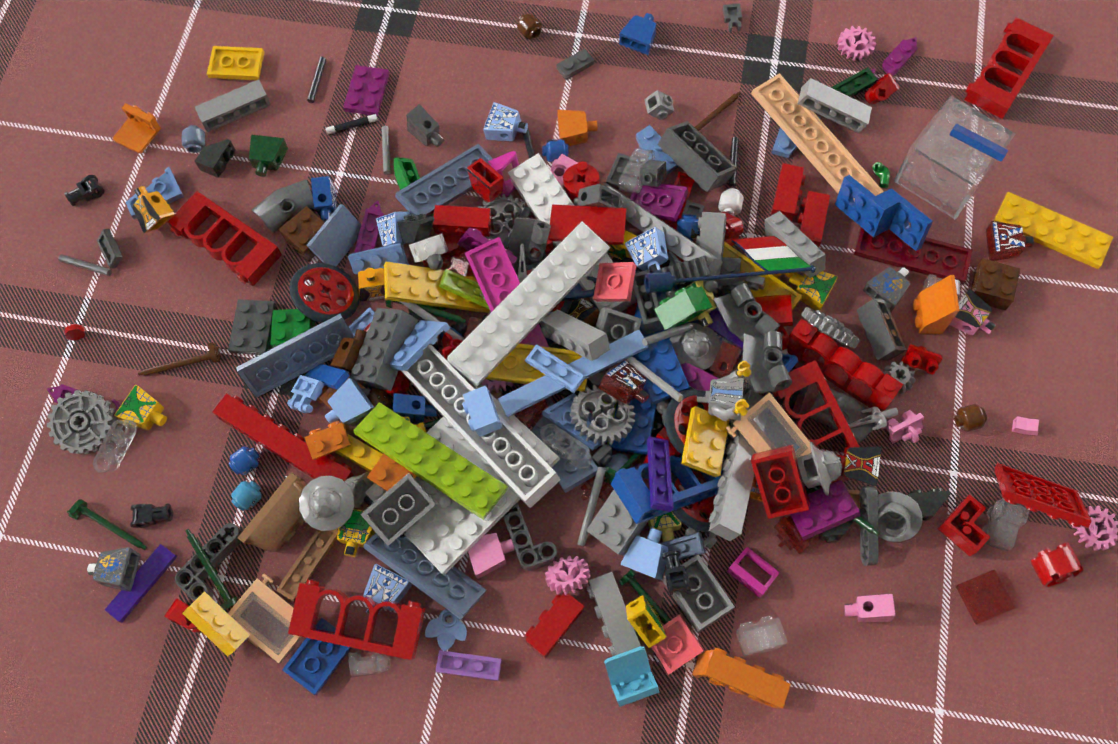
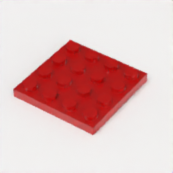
(1042, 495)

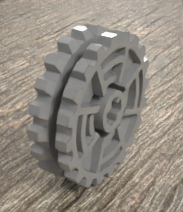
(68, 416)

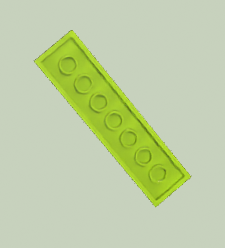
(431, 460)

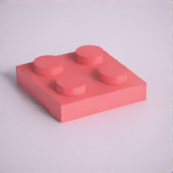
(614, 282)
(678, 646)

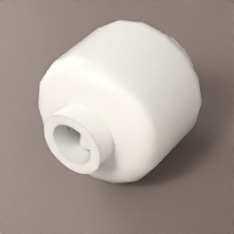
(731, 201)

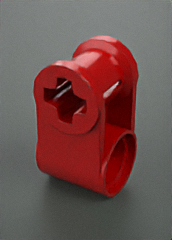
(882, 89)
(175, 615)

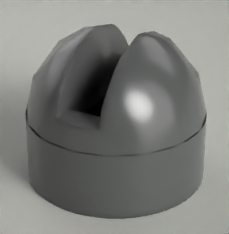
(435, 261)

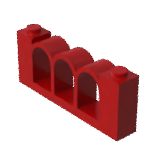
(1024, 37)
(197, 210)
(843, 367)
(803, 377)
(307, 610)

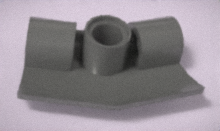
(274, 207)
(531, 234)
(734, 312)
(766, 374)
(851, 410)

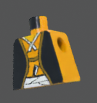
(151, 209)
(371, 284)

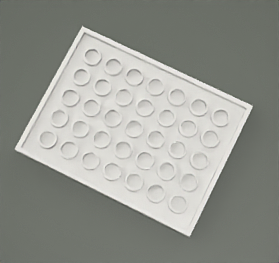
(448, 527)

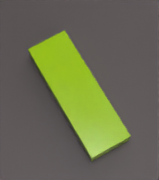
(463, 287)

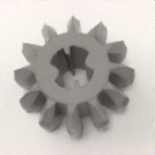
(906, 376)

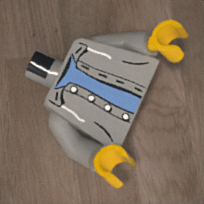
(727, 394)

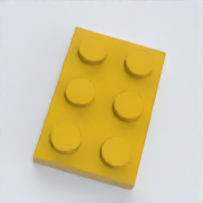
(235, 63)
(705, 442)

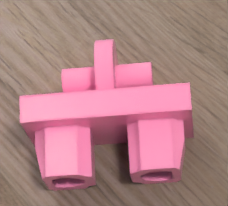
(906, 430)

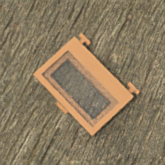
(770, 428)
(265, 619)

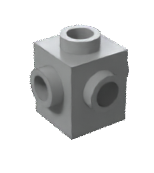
(659, 105)

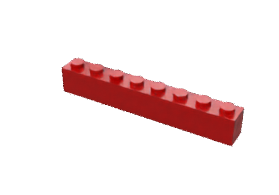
(277, 439)

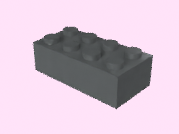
(697, 156)
(380, 345)

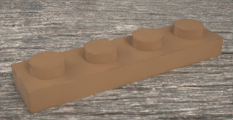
(307, 562)

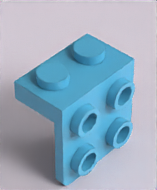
(631, 676)

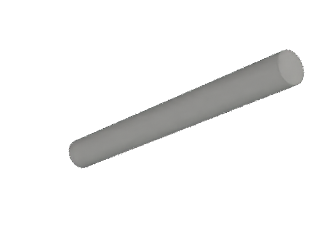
(426, 316)
(655, 379)
(591, 505)

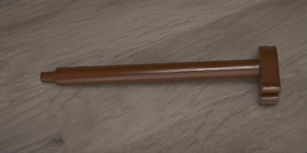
(717, 111)
(213, 354)

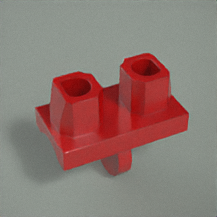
(921, 358)

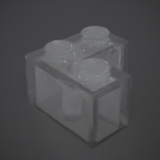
(1004, 524)
(761, 637)

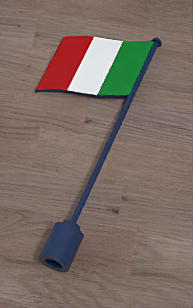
(766, 252)

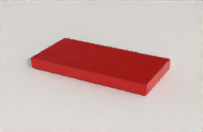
(603, 221)

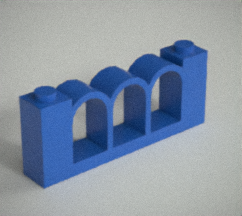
(636, 495)

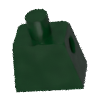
(266, 153)

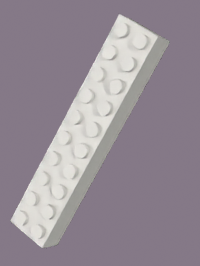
(540, 191)
(528, 304)
(502, 449)

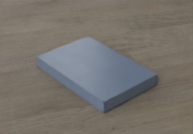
(335, 236)

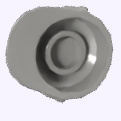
(359, 486)

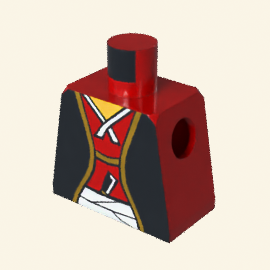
(861, 464)

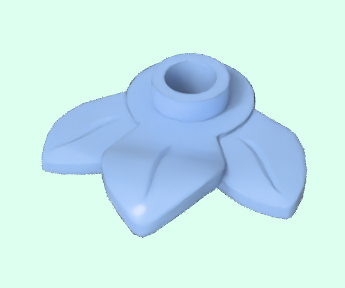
(446, 632)

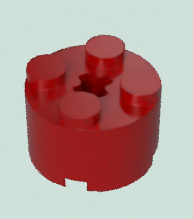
(578, 177)
(1056, 565)

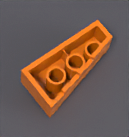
(742, 678)

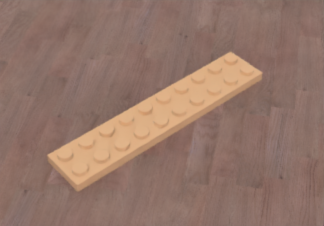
(811, 135)

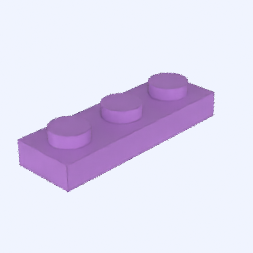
(468, 665)

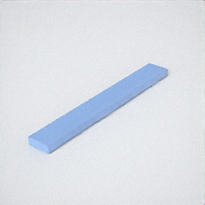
(546, 387)

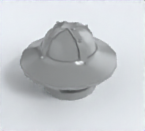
(696, 346)
(819, 468)
(326, 503)
(898, 516)

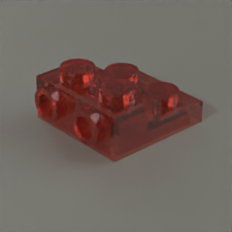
(457, 264)

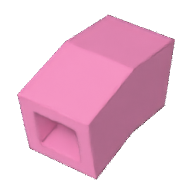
(1025, 426)

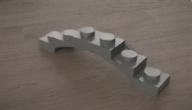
(753, 282)

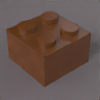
(301, 230)
(995, 283)

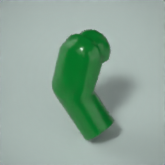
(883, 173)

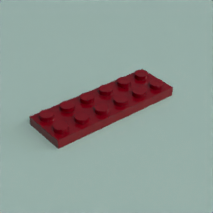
(933, 258)

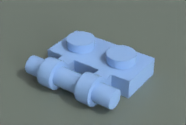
(304, 392)

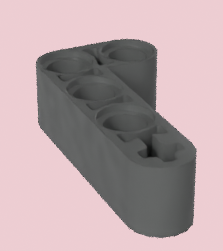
(527, 549)
(192, 566)

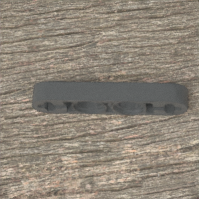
(869, 513)

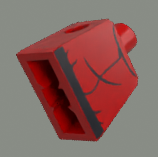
(485, 180)

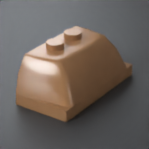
(277, 518)

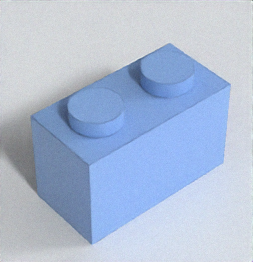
(482, 411)

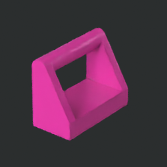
(500, 164)
(748, 580)

